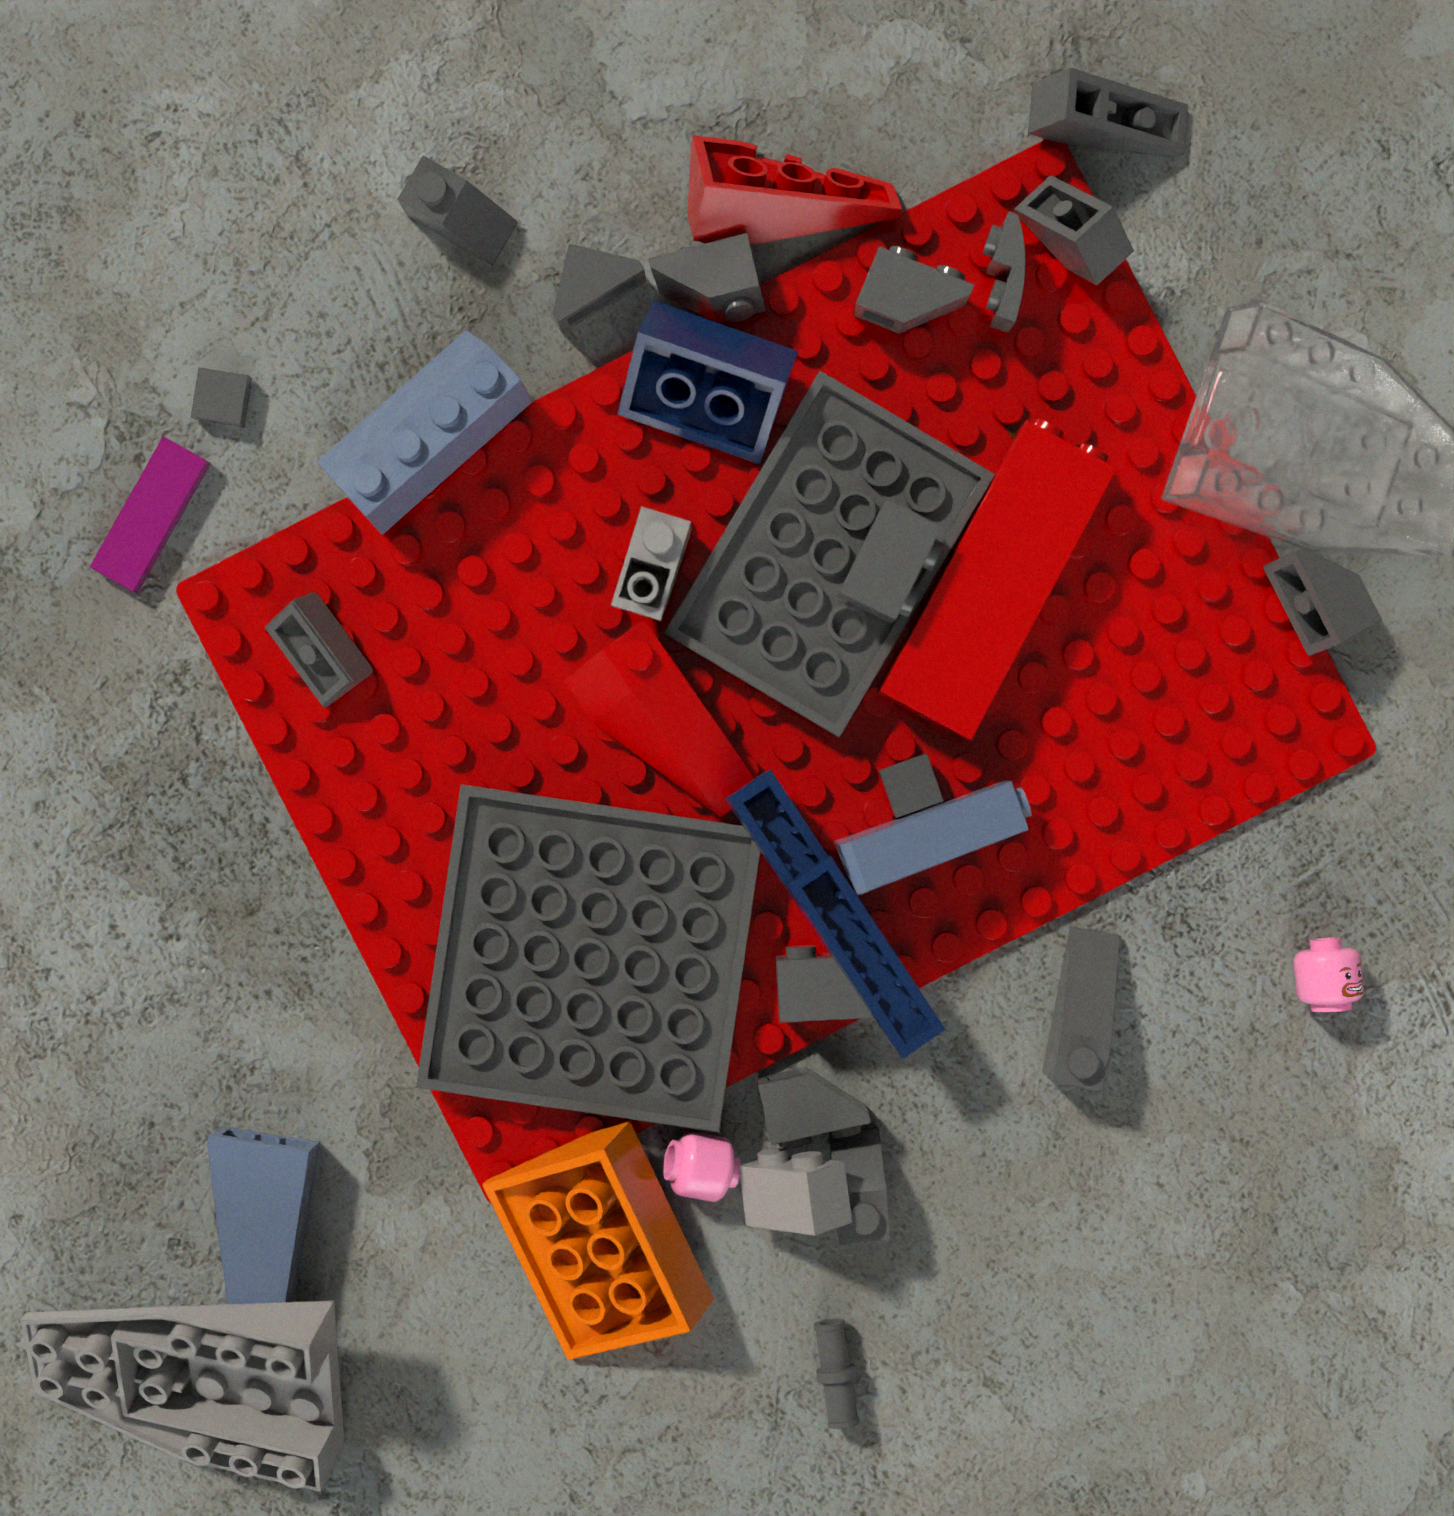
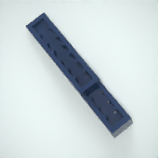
(835, 913)

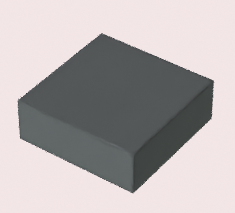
(221, 397)
(910, 785)

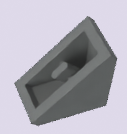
(592, 282)

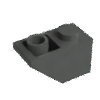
(908, 293)
(806, 1105)

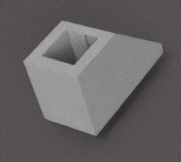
(652, 563)

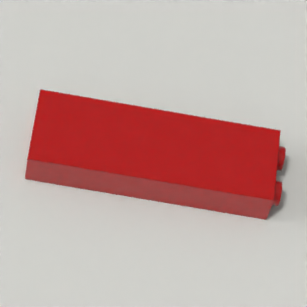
(997, 579)

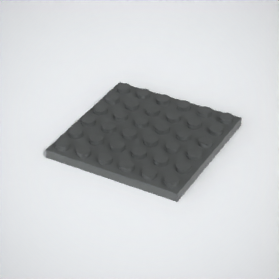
(589, 958)

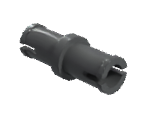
(836, 1373)

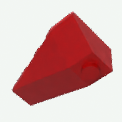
(776, 200)
(653, 711)

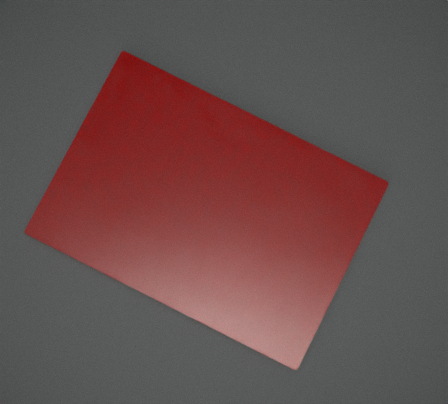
(1134, 718)

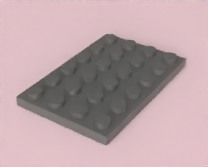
(774, 578)

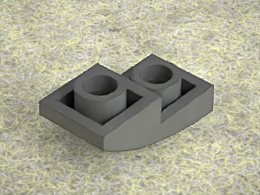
(1007, 262)

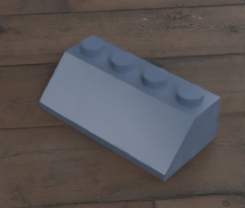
(426, 430)

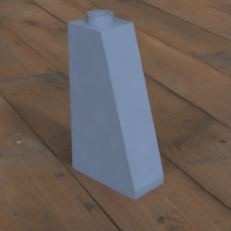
(932, 836)
(261, 1210)

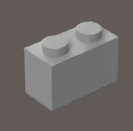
(795, 1192)

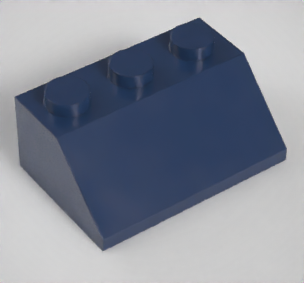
(706, 381)

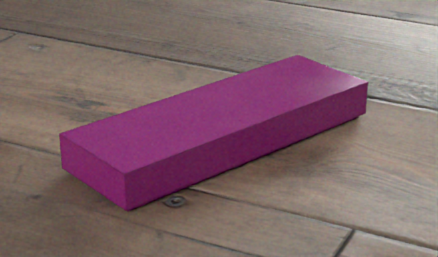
(150, 515)

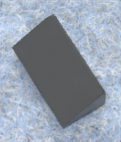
(318, 648)

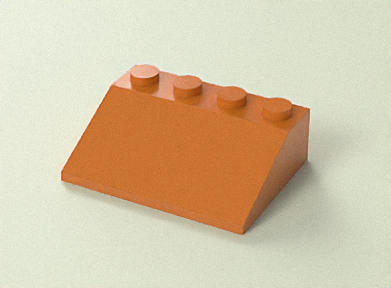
(600, 1243)

